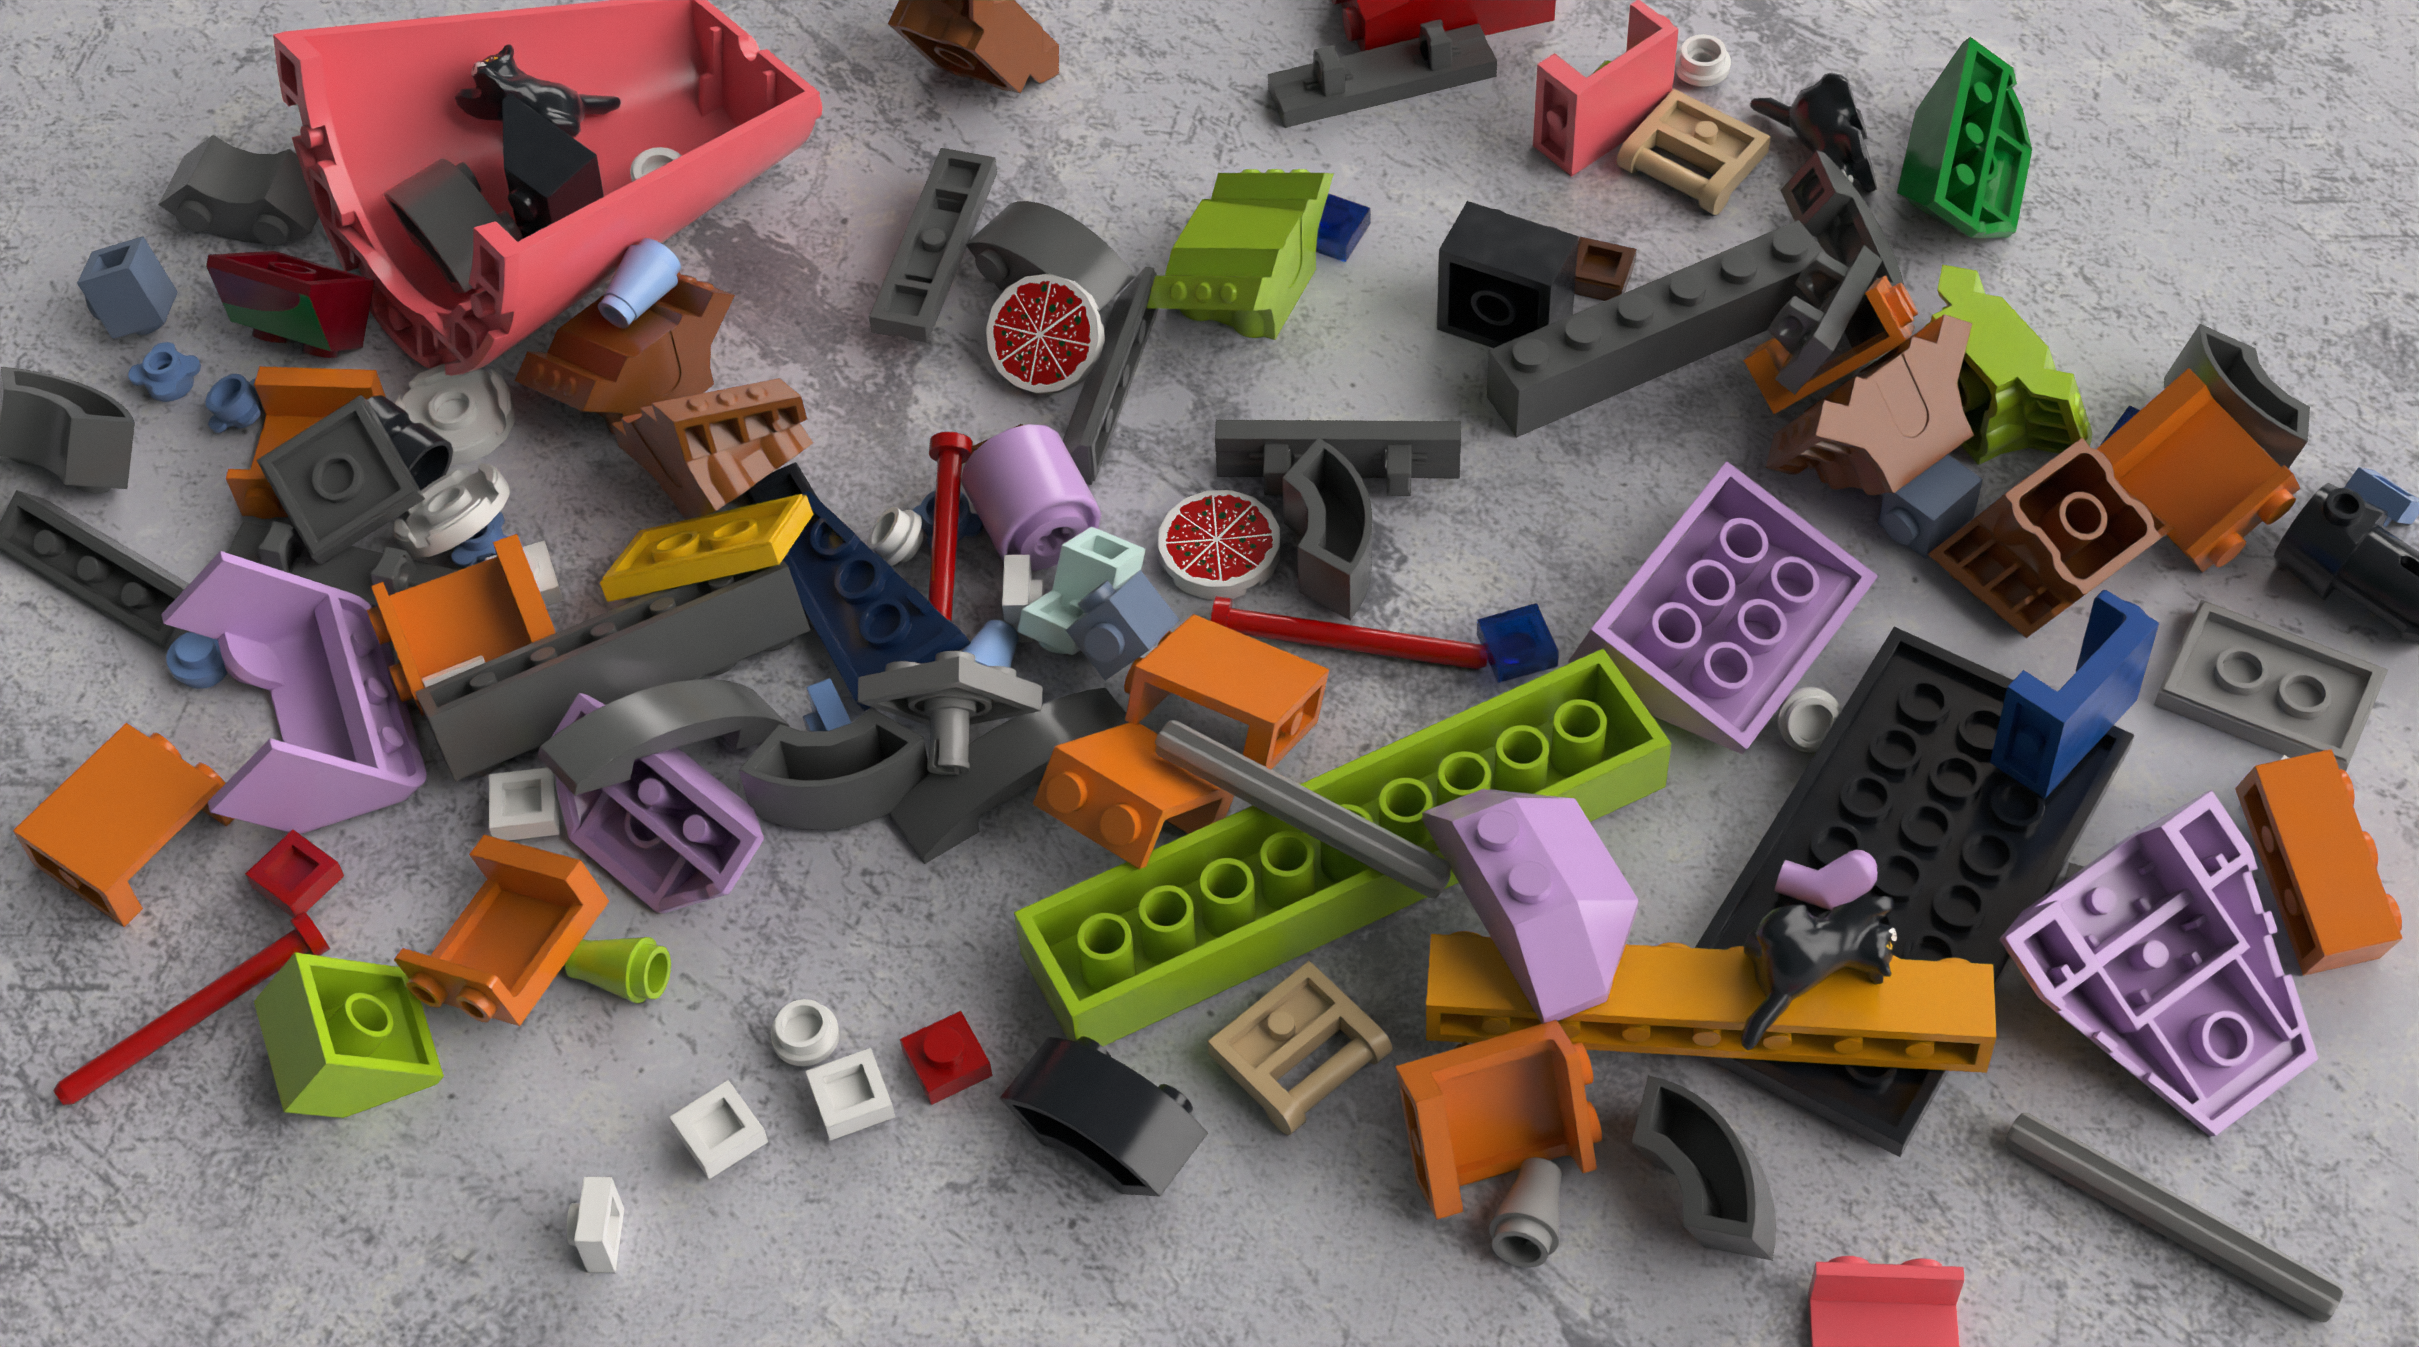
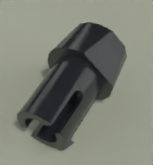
(2343, 547)

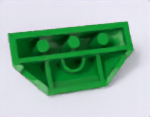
(1969, 147)

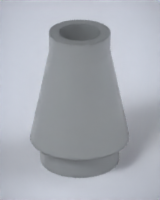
(1528, 1218)

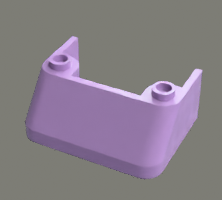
(331, 689)

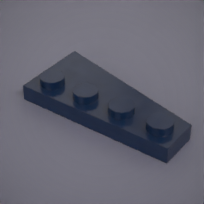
(861, 603)

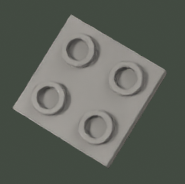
(948, 699)

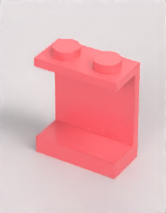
(1590, 116)
(1884, 1303)

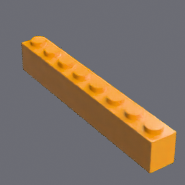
(1700, 998)

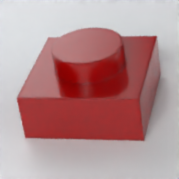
(294, 874)
(946, 1057)

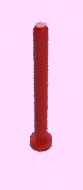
(949, 452)
(1348, 637)
(191, 1011)

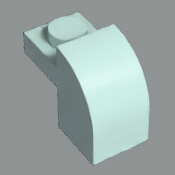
(1081, 568)

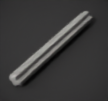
(1303, 809)
(2175, 1217)

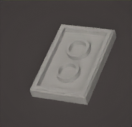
(2269, 685)

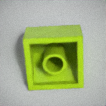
(344, 1036)

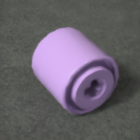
(1029, 493)

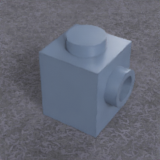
(127, 288)
(1931, 506)
(1121, 623)

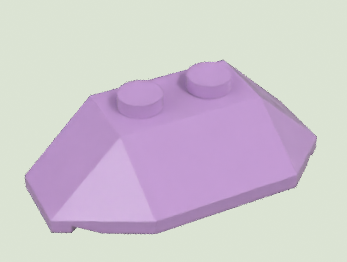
(666, 831)
(1540, 892)

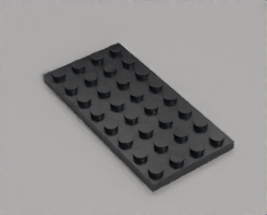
(1950, 845)

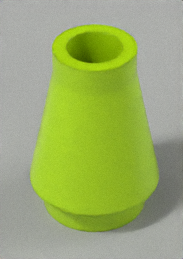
(623, 966)

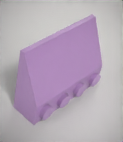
(1728, 612)

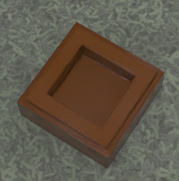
(1603, 268)

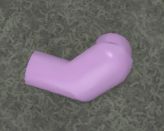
(1831, 885)

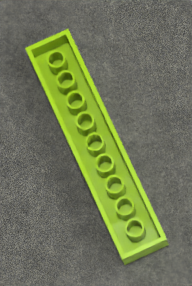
(1264, 892)

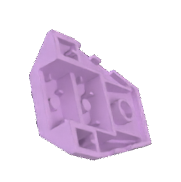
(2172, 966)

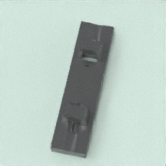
(1381, 74)
(933, 245)
(1814, 332)
(1412, 449)
(349, 571)

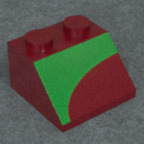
(293, 300)

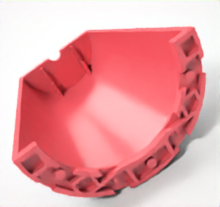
(385, 107)

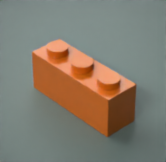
(2319, 862)

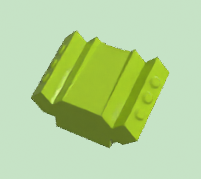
(1246, 251)
(2008, 376)

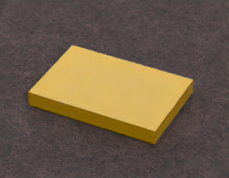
(707, 547)

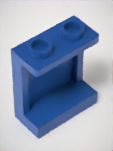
(2051, 731)

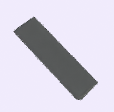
(1110, 380)
(91, 566)

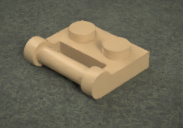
(1700, 137)
(1284, 1031)

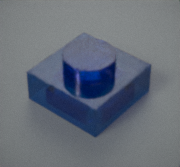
(1341, 227)
(1517, 642)

